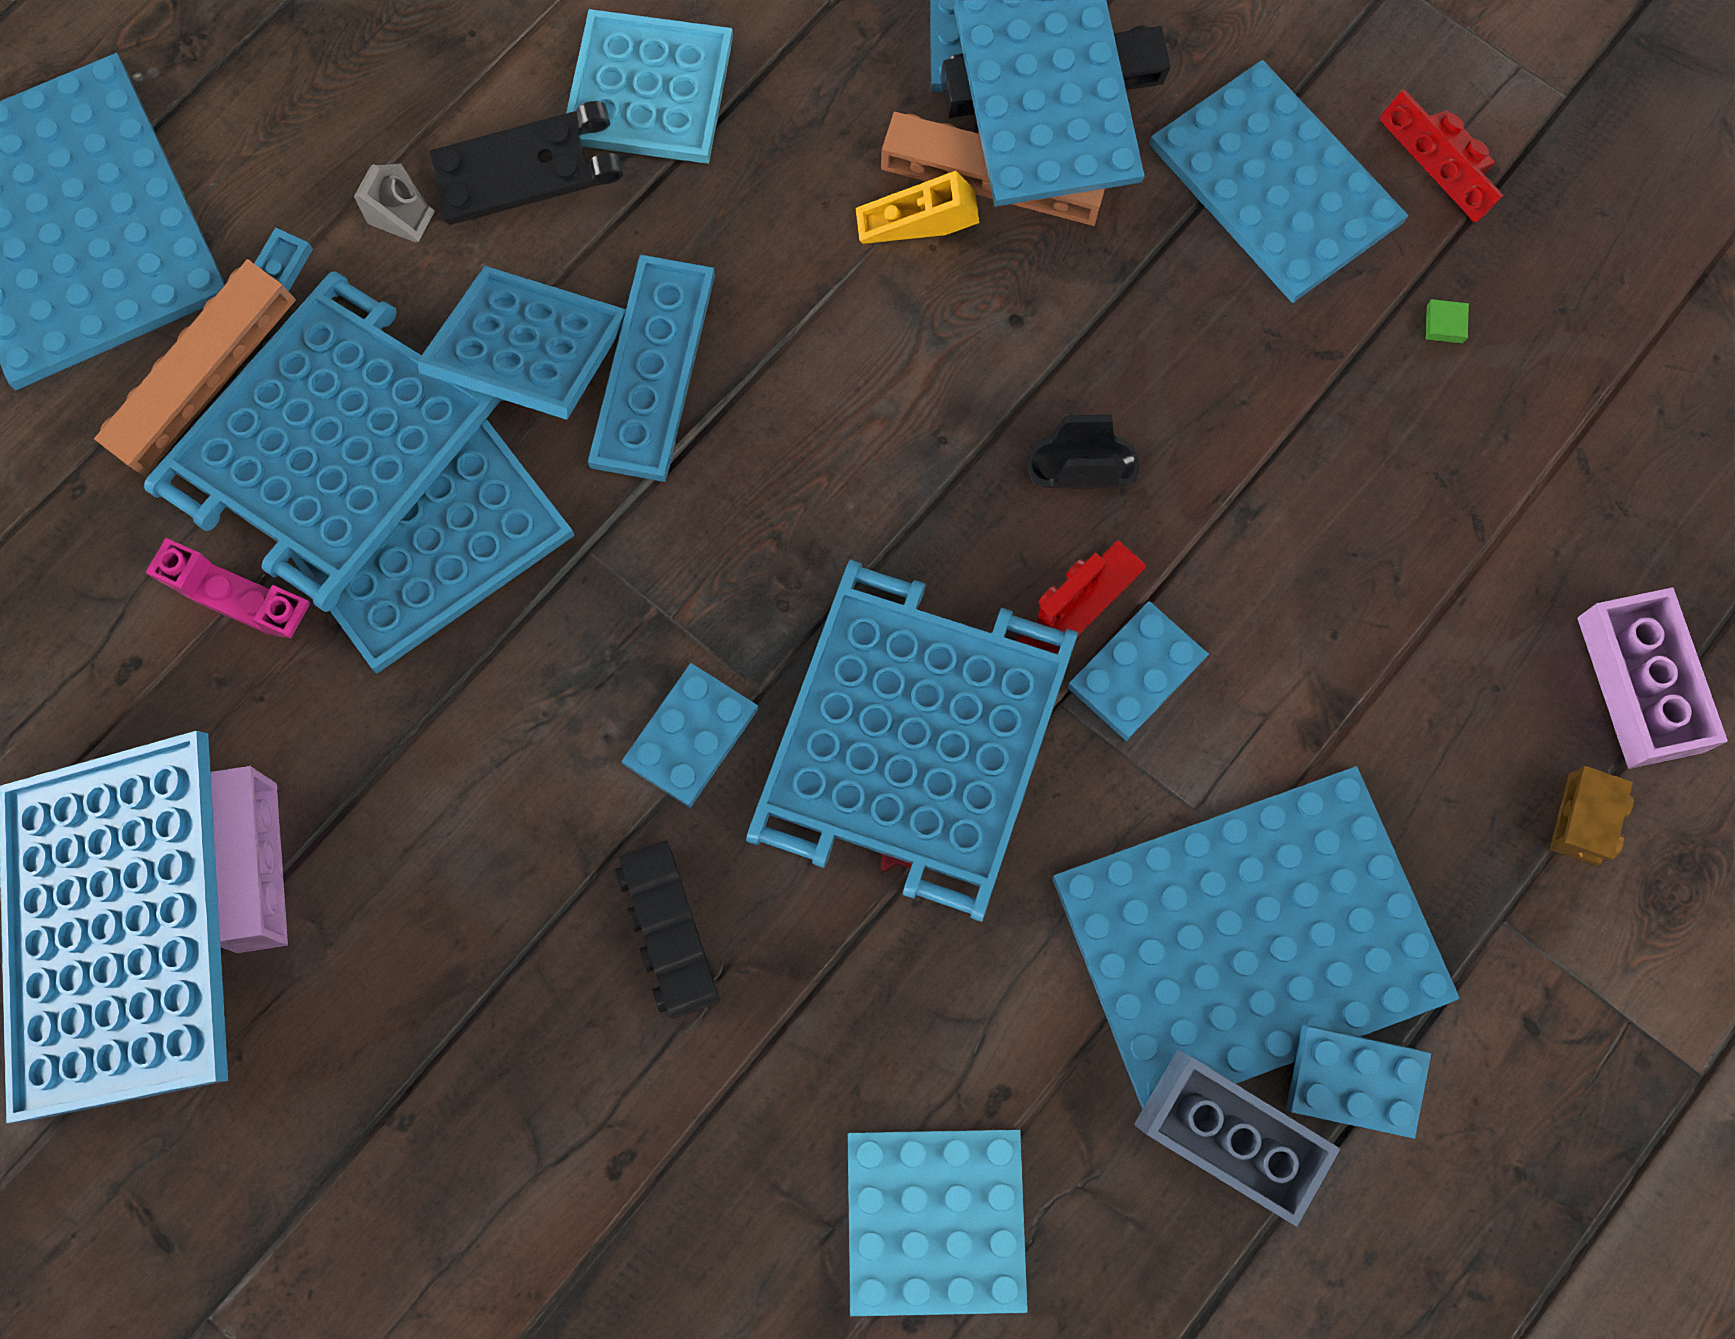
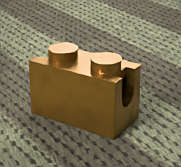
(1592, 816)

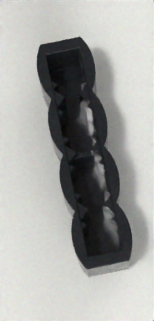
(668, 930)

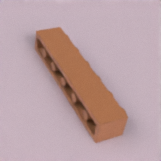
(934, 149)
(195, 368)

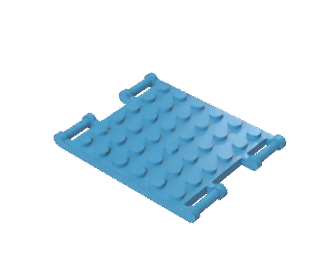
(323, 440)
(914, 737)

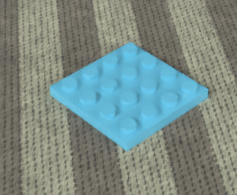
(656, 81)
(936, 1223)

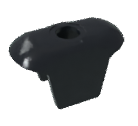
(1107, 461)

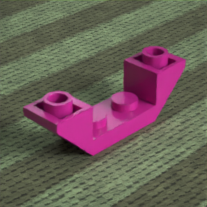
(195, 577)

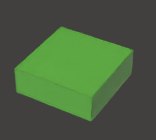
(1447, 321)

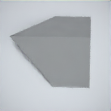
(393, 202)

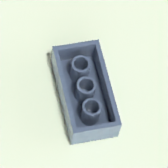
(1237, 1137)

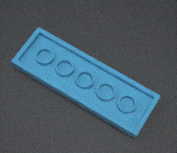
(652, 368)

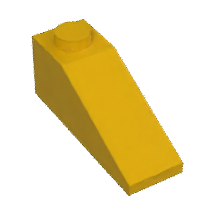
(920, 211)

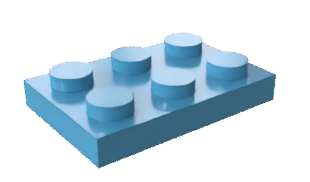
(1137, 670)
(690, 735)
(1358, 1081)

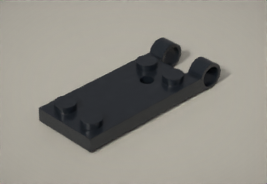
(505, 167)

